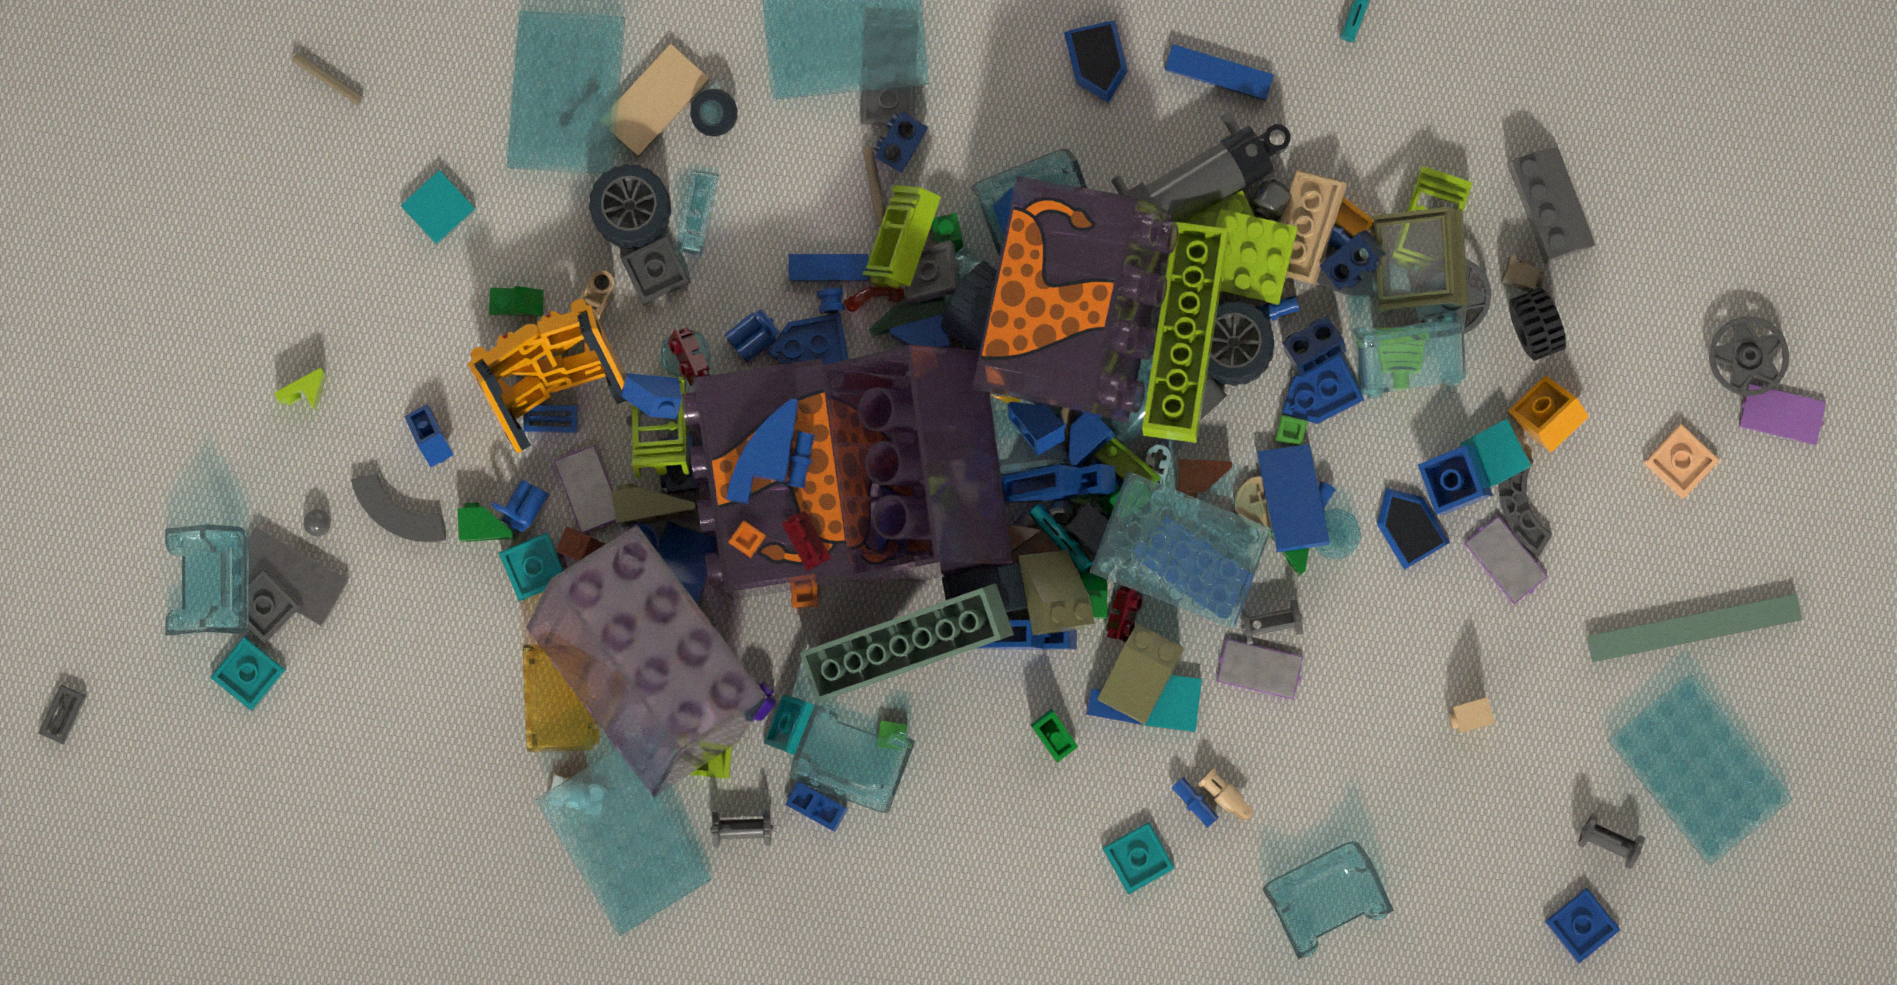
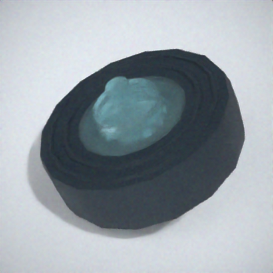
(713, 112)

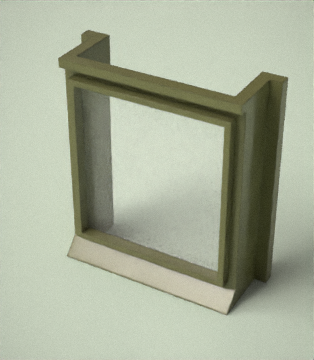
(1421, 259)

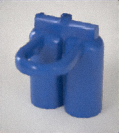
(752, 335)
(522, 506)

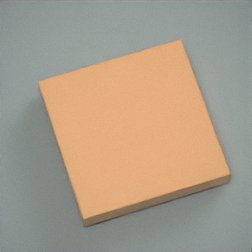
(1681, 461)

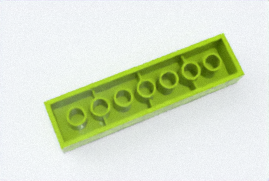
(1185, 333)

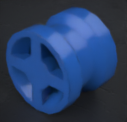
(831, 300)

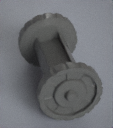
(1272, 622)
(741, 828)
(1611, 841)

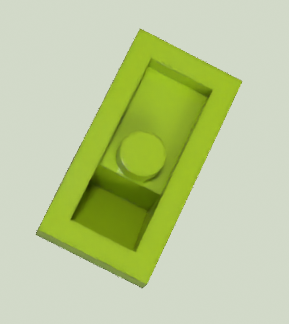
(310, 385)

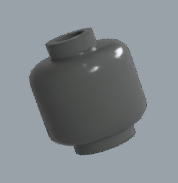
(1271, 199)

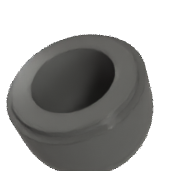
(1063, 511)
(317, 522)

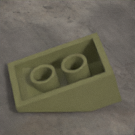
(645, 506)
(1055, 593)
(1141, 673)

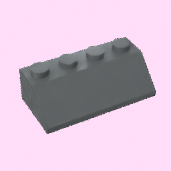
(1550, 204)

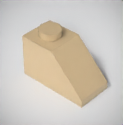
(1471, 715)

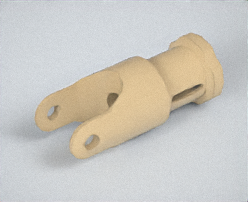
(1226, 795)

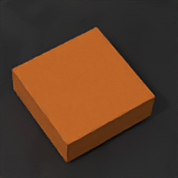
(747, 538)
(805, 597)

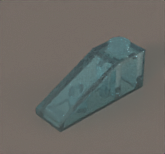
(697, 213)

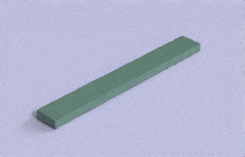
(1694, 628)

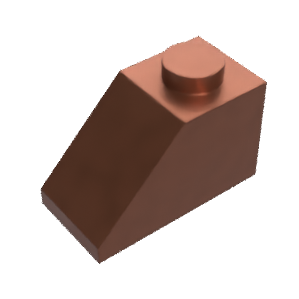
(1198, 476)
(577, 544)

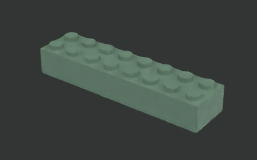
(906, 643)

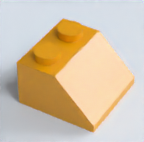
(1548, 413)

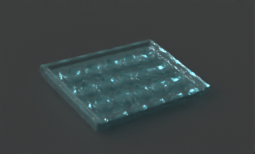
(844, 46)
(566, 92)
(1180, 550)
(1700, 769)
(622, 841)

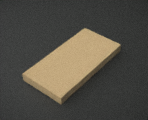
(657, 99)
(1314, 211)

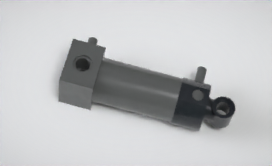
(1214, 173)

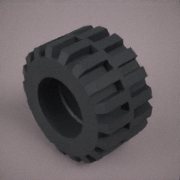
(1537, 324)

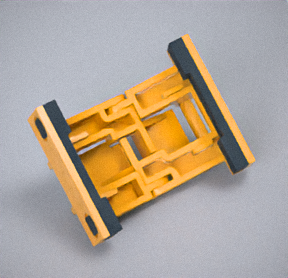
(521, 354)

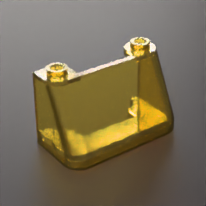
(553, 711)

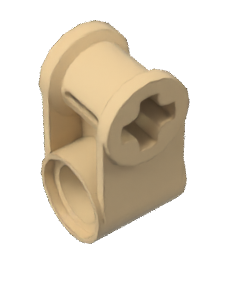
(596, 297)

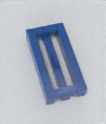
(552, 429)

